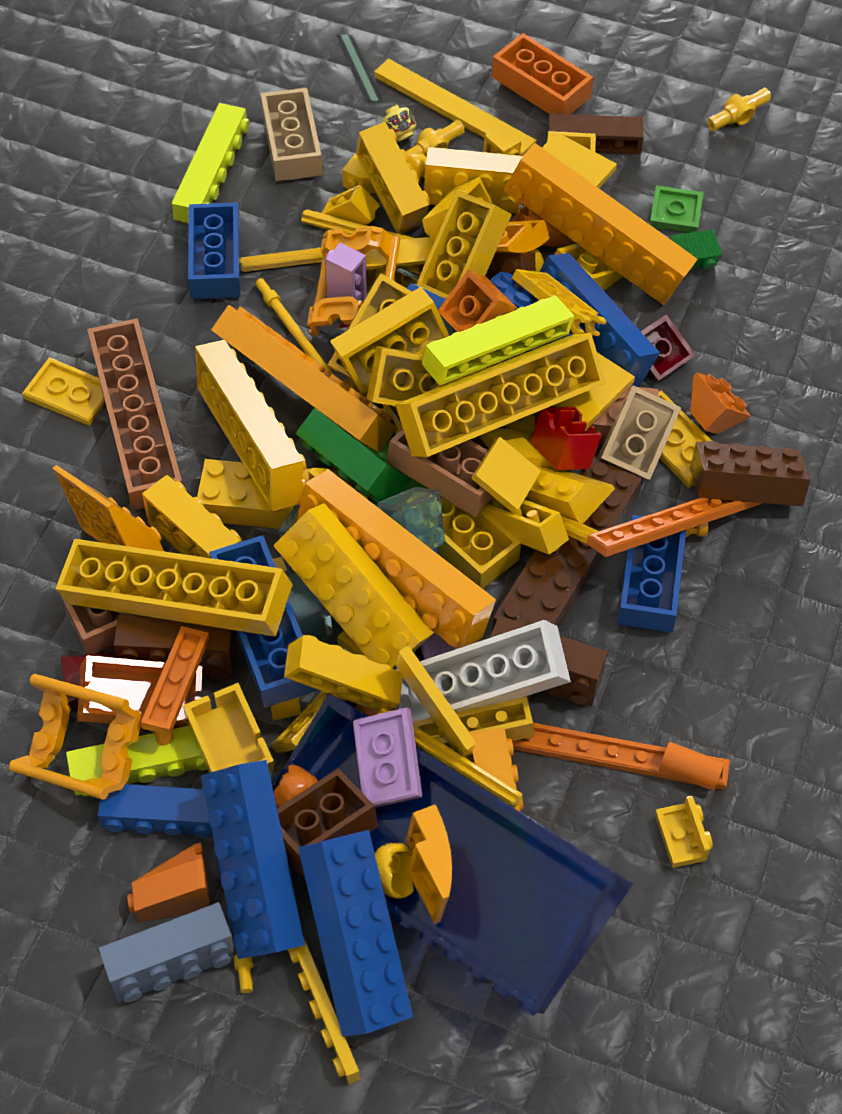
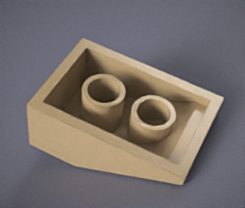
(639, 433)

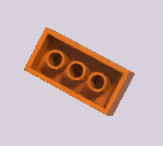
(541, 76)

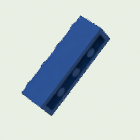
(156, 809)

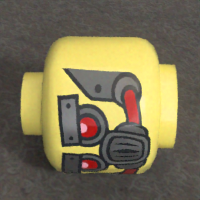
(400, 121)

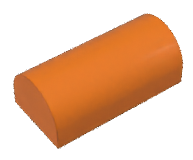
(691, 766)

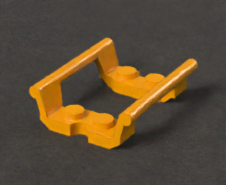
(328, 310)
(49, 740)

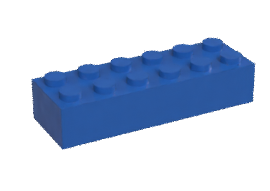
(618, 337)
(265, 653)
(252, 859)
(355, 933)

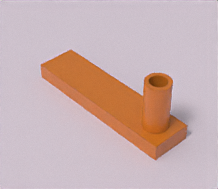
(174, 683)

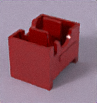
(563, 438)

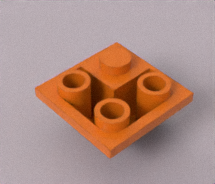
(715, 404)

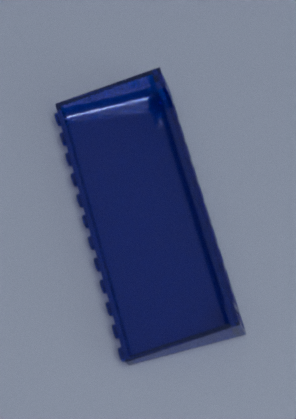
(518, 894)

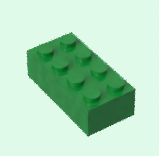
(351, 457)

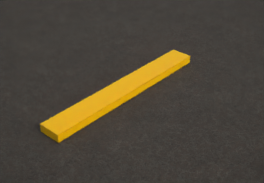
(449, 104)

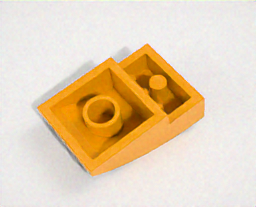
(523, 236)
(430, 860)

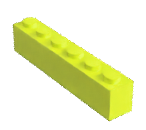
(211, 160)
(497, 340)
(148, 758)

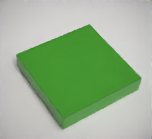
(676, 209)

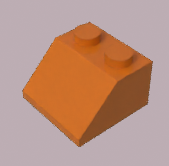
(474, 302)

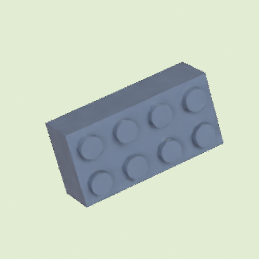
(168, 953)

